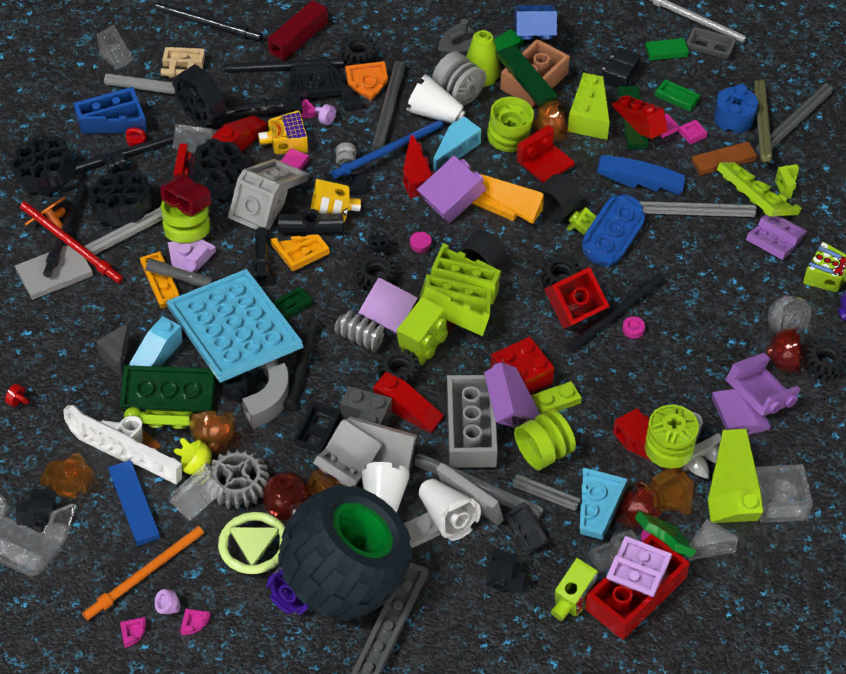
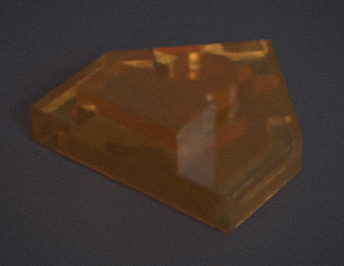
(68, 476)
(674, 490)

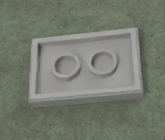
(70, 270)
(396, 444)
(489, 505)

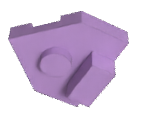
(190, 255)

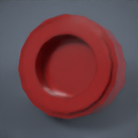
(135, 136)
(16, 395)

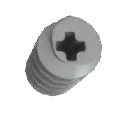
(360, 330)

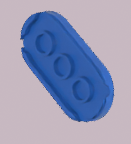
(613, 230)

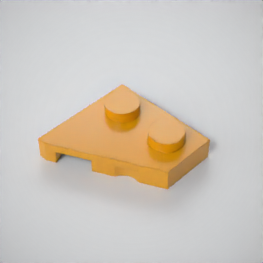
(300, 250)

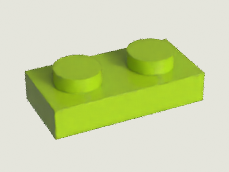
(557, 398)

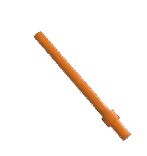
(106, 600)

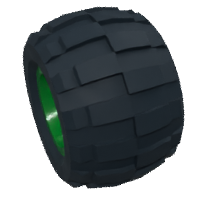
(344, 552)

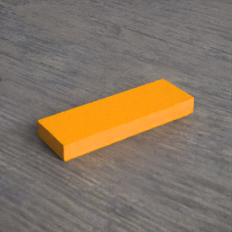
(162, 286)

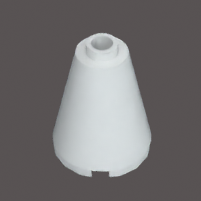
(434, 102)
(386, 482)
(449, 509)

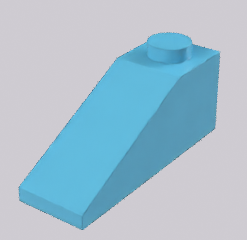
(459, 140)
(158, 344)

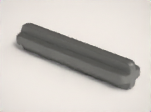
(546, 492)

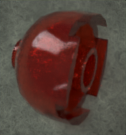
(786, 350)
(284, 494)
(644, 500)

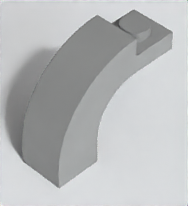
(269, 402)

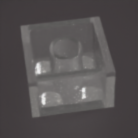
(784, 493)

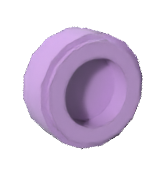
(326, 114)
(167, 602)

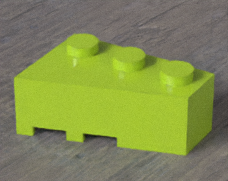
(589, 109)
(461, 269)
(463, 303)

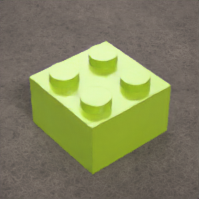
(423, 330)

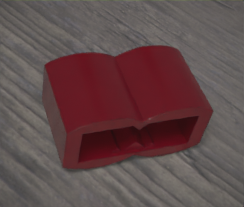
(186, 195)

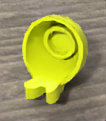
(193, 455)

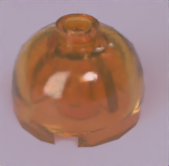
(550, 115)
(213, 428)

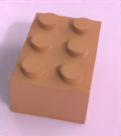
(547, 61)

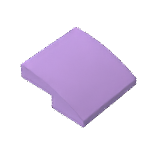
(387, 305)
(639, 566)

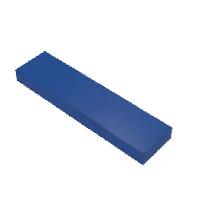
(134, 503)

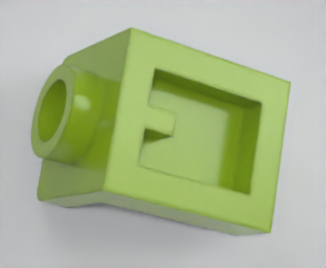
(786, 179)
(581, 220)

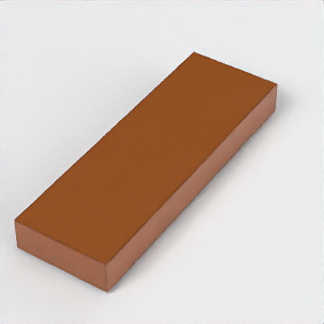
(709, 161)

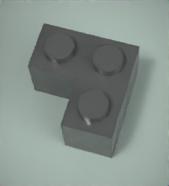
(366, 406)

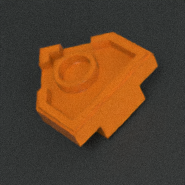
(367, 78)

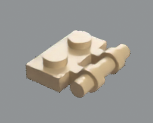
(181, 57)

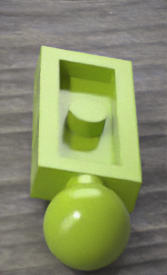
(157, 418)

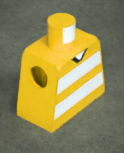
(333, 199)

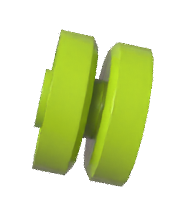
(184, 228)

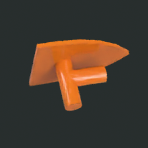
(53, 215)

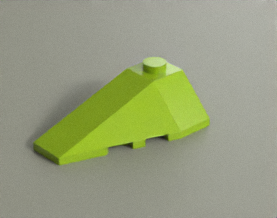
(735, 484)

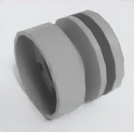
(459, 77)

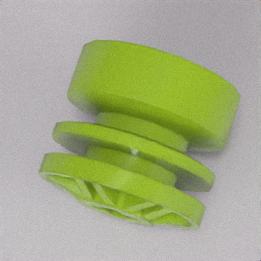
(509, 123)
(671, 436)
(545, 439)

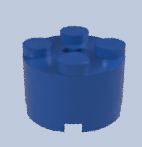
(736, 109)

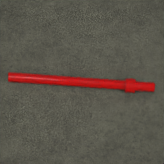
(102, 265)

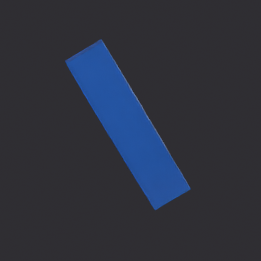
(635, 172)

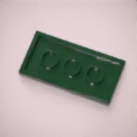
(167, 388)

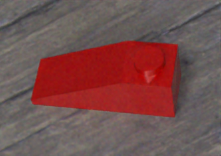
(241, 132)
(408, 402)

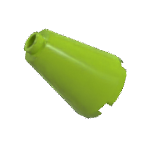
(484, 54)

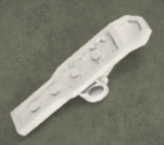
(122, 442)

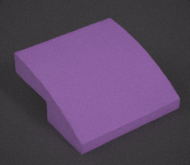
(776, 236)
(738, 413)

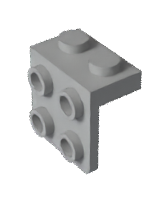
(348, 453)

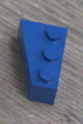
(110, 113)

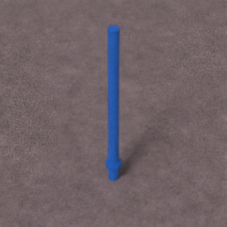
(345, 169)

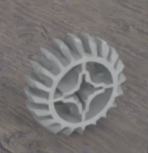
(236, 470)

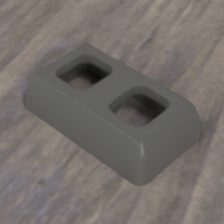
(712, 39)

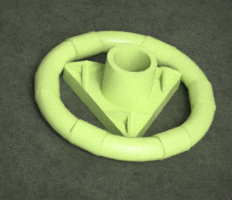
(251, 541)

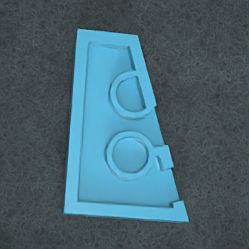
(599, 501)

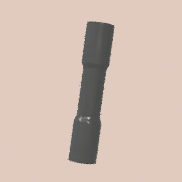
(166, 270)

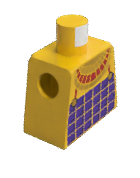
(285, 133)

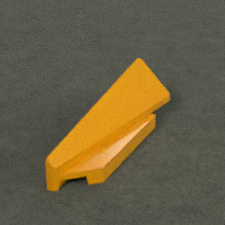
(510, 200)

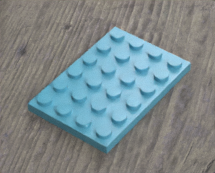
(234, 325)

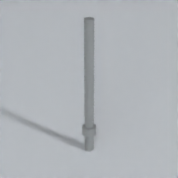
(699, 19)

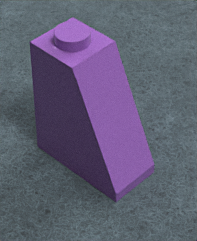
(509, 396)

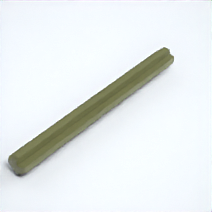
(763, 121)

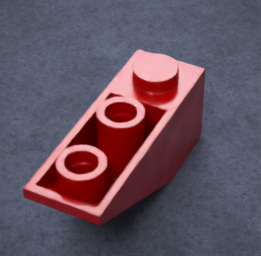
(642, 116)
(415, 168)
(632, 432)

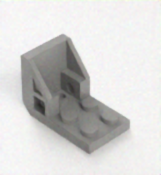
(262, 192)

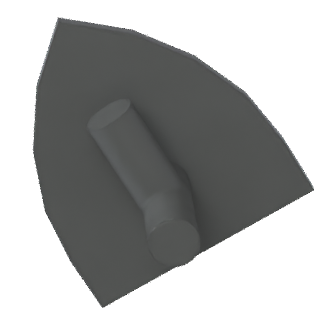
(457, 38)

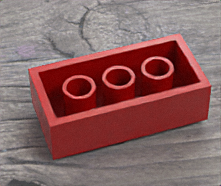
(624, 608)

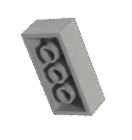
(470, 422)

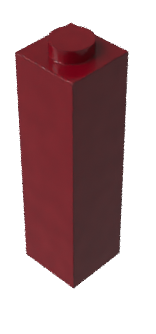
(297, 30)

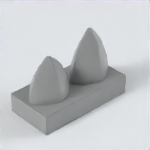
(703, 451)

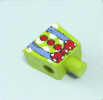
(826, 269)
(573, 589)

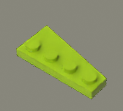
(757, 191)

